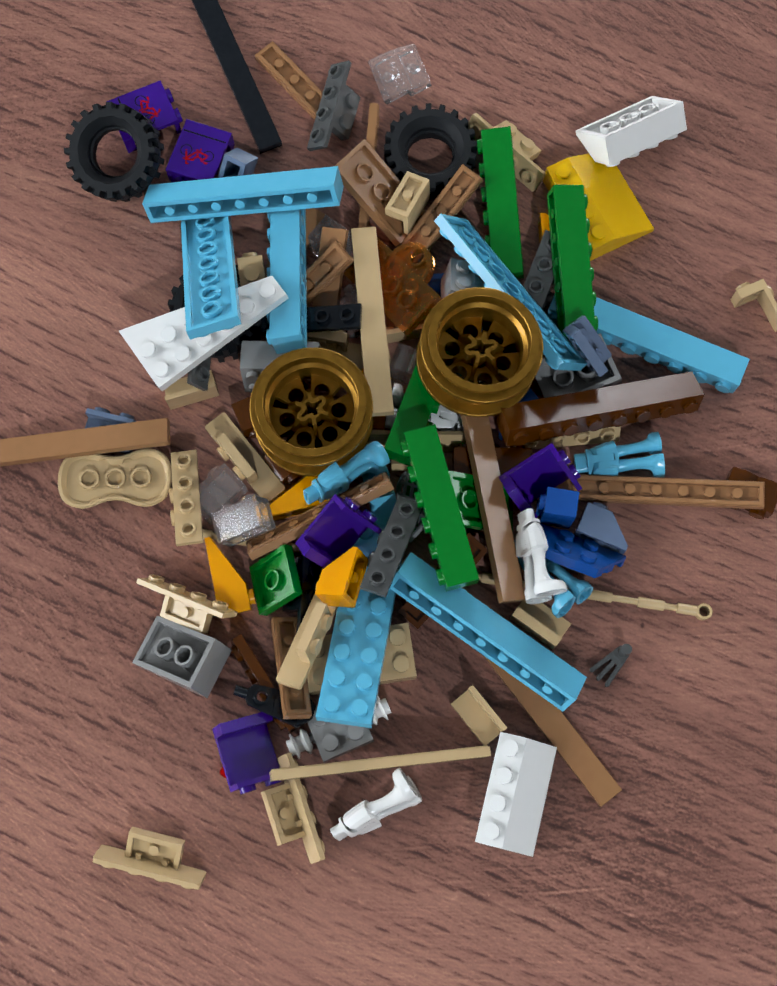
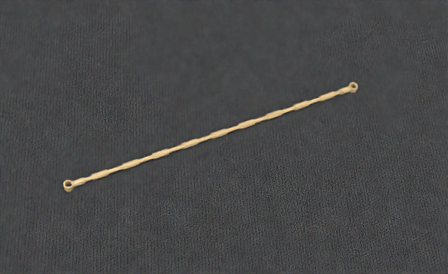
(596, 595)

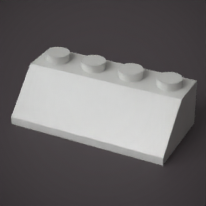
(633, 130)
(516, 794)

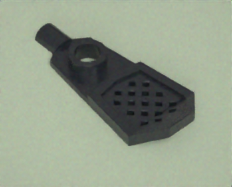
(271, 705)

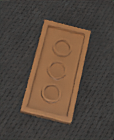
(372, 187)

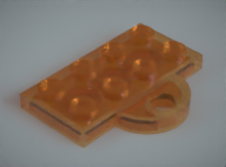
(405, 284)

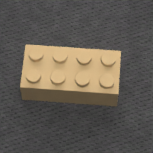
(397, 664)

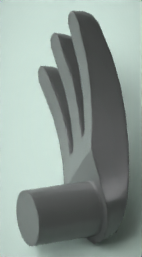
(617, 658)

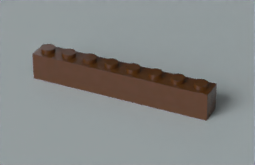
(599, 408)

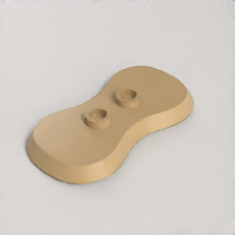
(134, 478)

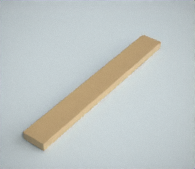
(373, 324)
(379, 763)

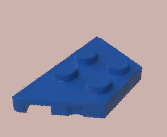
(580, 554)

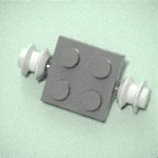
(334, 738)

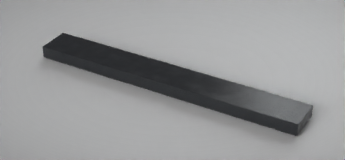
(238, 75)

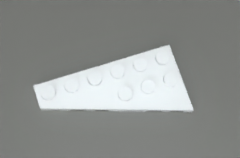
(170, 354)

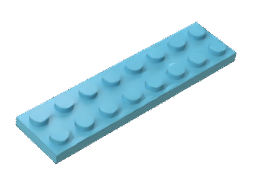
(495, 274)
(209, 276)
(357, 653)

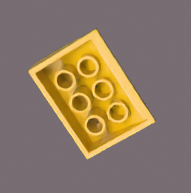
(611, 206)

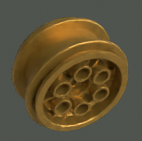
(509, 325)
(283, 380)

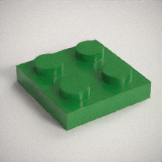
(275, 580)

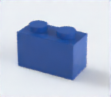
(557, 507)

